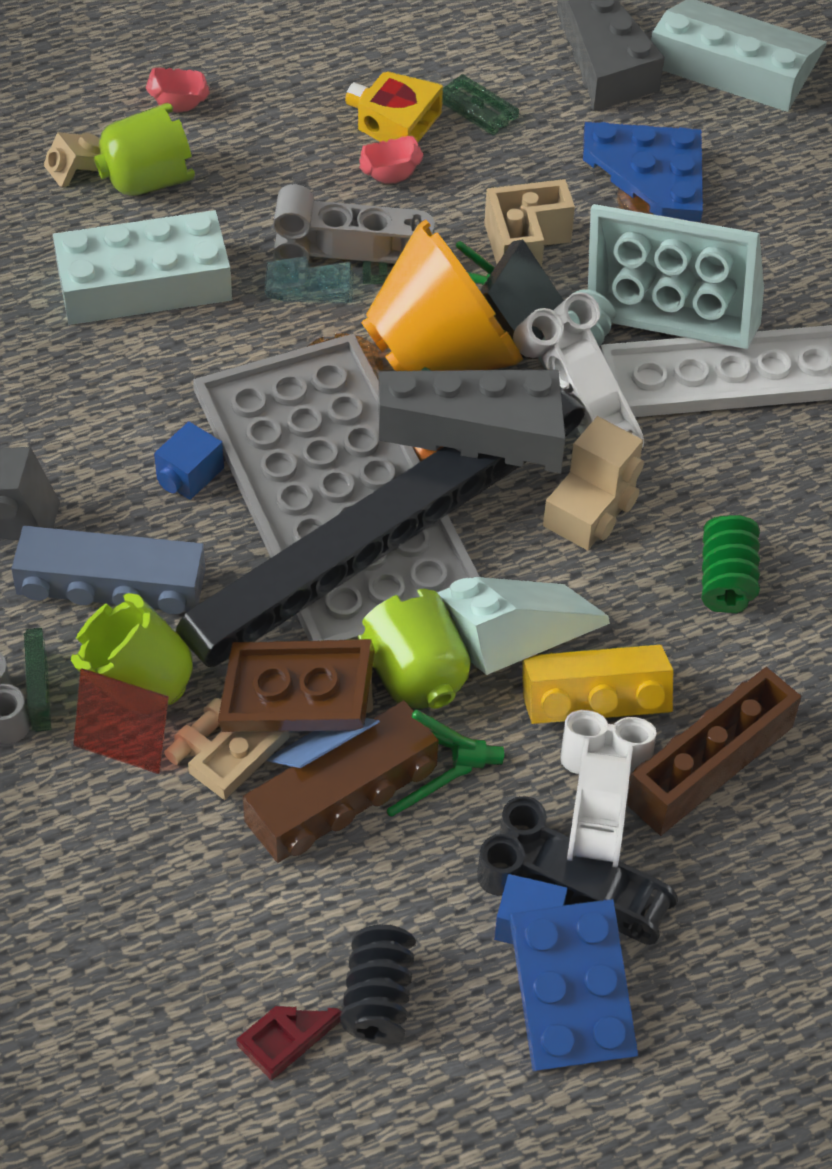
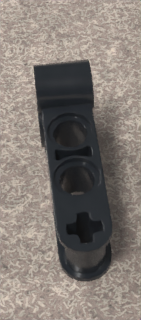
(542, 857)

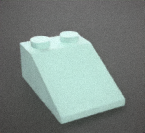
(516, 618)

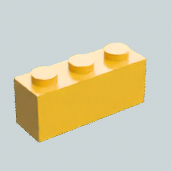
(601, 681)

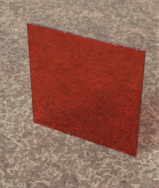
(120, 721)

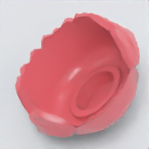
(178, 87)
(391, 160)

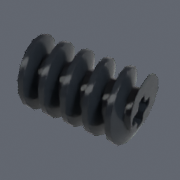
(378, 984)

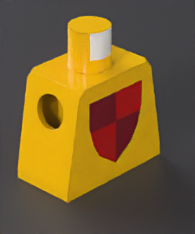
(396, 106)

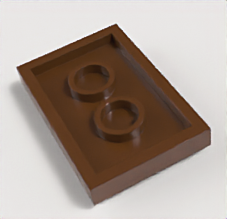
(297, 686)

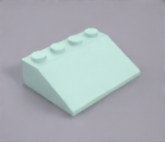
(736, 52)
(677, 275)

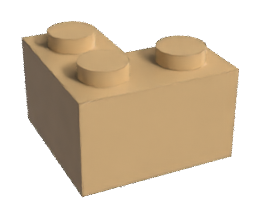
(532, 212)
(598, 484)

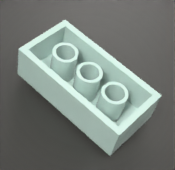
(142, 267)

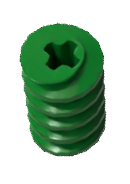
(730, 563)

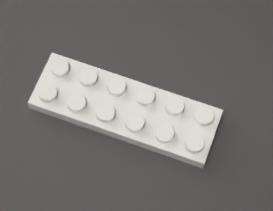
(709, 376)

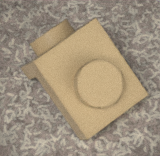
(71, 153)

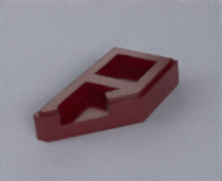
(284, 1036)

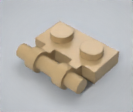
(227, 758)

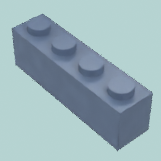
(107, 566)

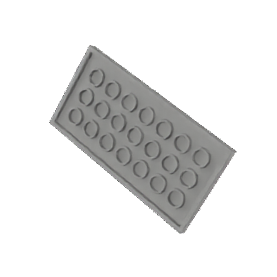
(308, 448)

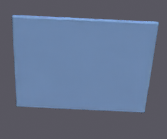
(315, 745)

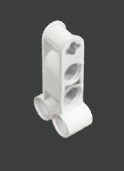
(579, 360)
(604, 760)

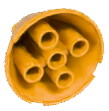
(436, 313)

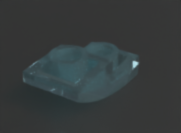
(296, 282)

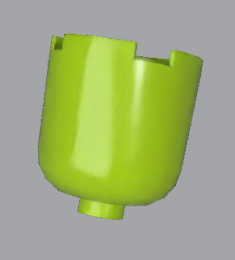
(144, 152)
(135, 647)
(417, 650)

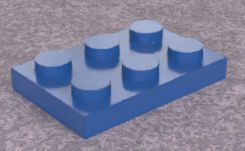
(573, 985)

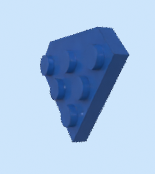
(651, 162)

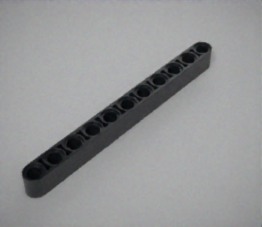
(344, 547)

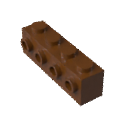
(712, 750)
(336, 787)

